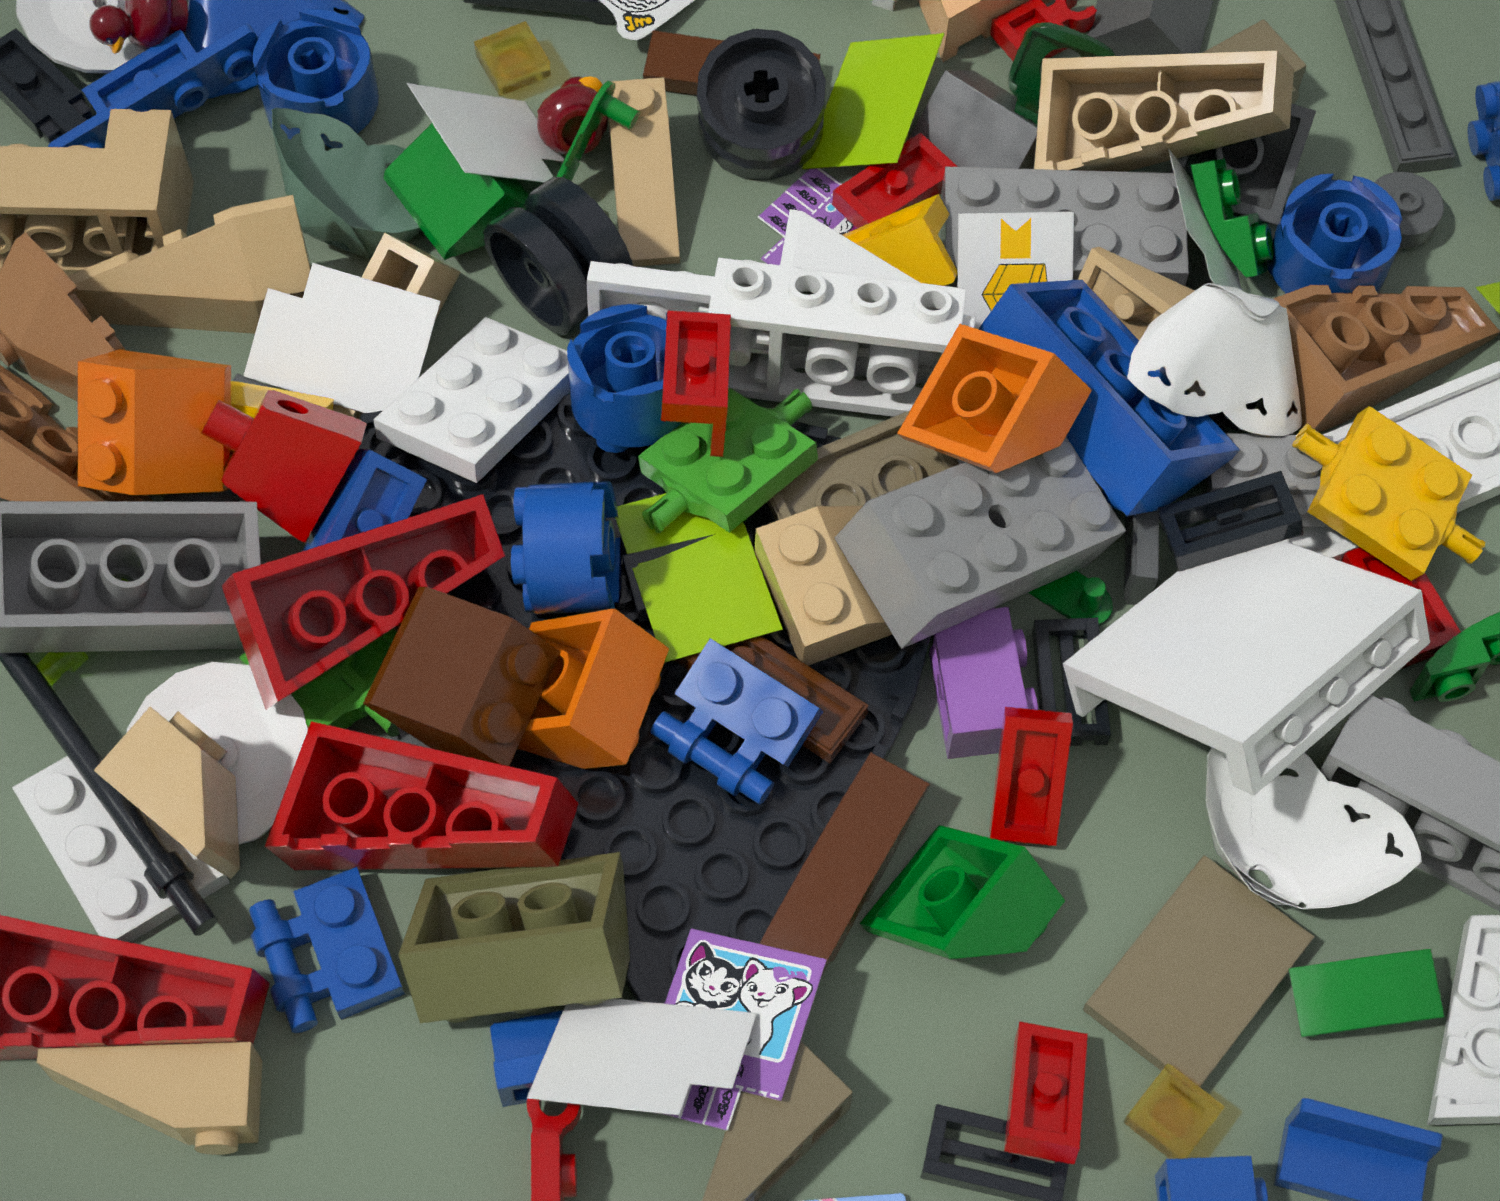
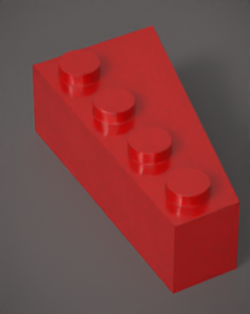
(339, 597)
(414, 808)
(110, 992)

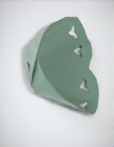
(341, 189)

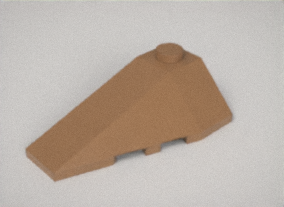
(44, 320)

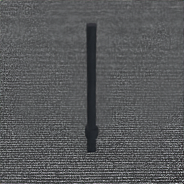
(165, 870)

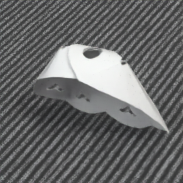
(1233, 348)
(1306, 836)

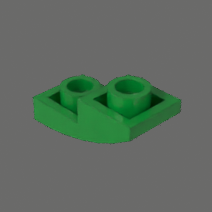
(1240, 236)
(1460, 662)
(1366, 992)

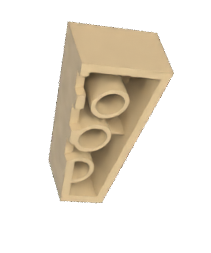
(1135, 107)

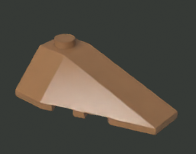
(1374, 344)
(37, 453)

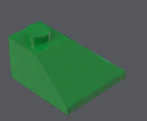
(966, 898)

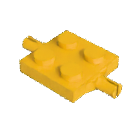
(1389, 493)

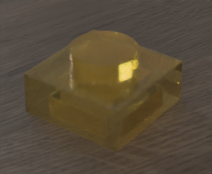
(512, 58)
(1173, 1114)

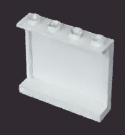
(1254, 653)

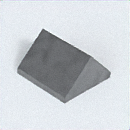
(977, 123)

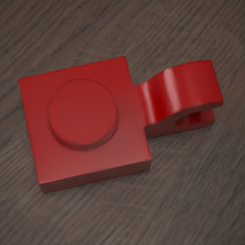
(551, 1170)

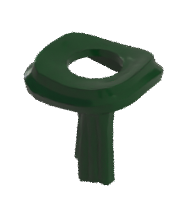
(1036, 43)

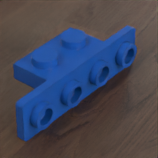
(165, 79)

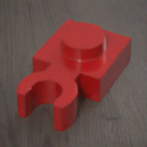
(1012, 25)

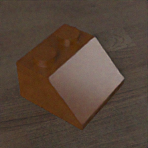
(462, 677)

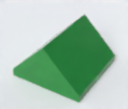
(444, 199)

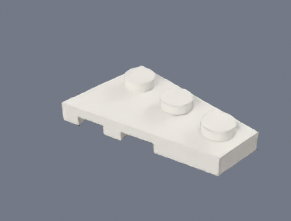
(98, 857)
(1470, 1050)

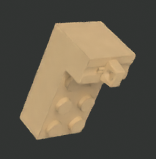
(98, 201)

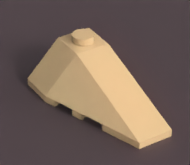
(204, 278)

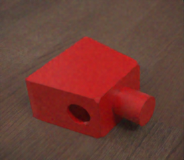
(286, 456)

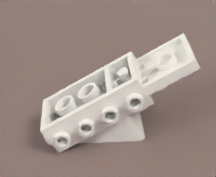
(818, 311)

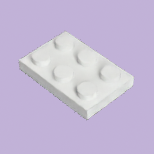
(477, 400)

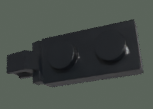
(38, 89)

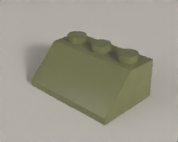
(518, 939)

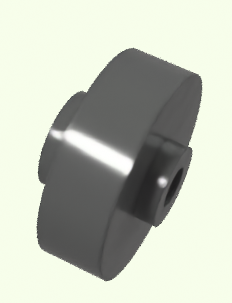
(1418, 203)

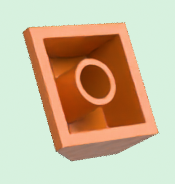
(994, 401)
(146, 422)
(595, 690)

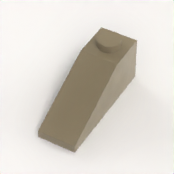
(775, 1134)

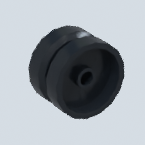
(761, 104)
(549, 250)

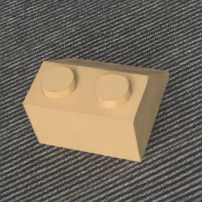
(815, 584)
(179, 784)

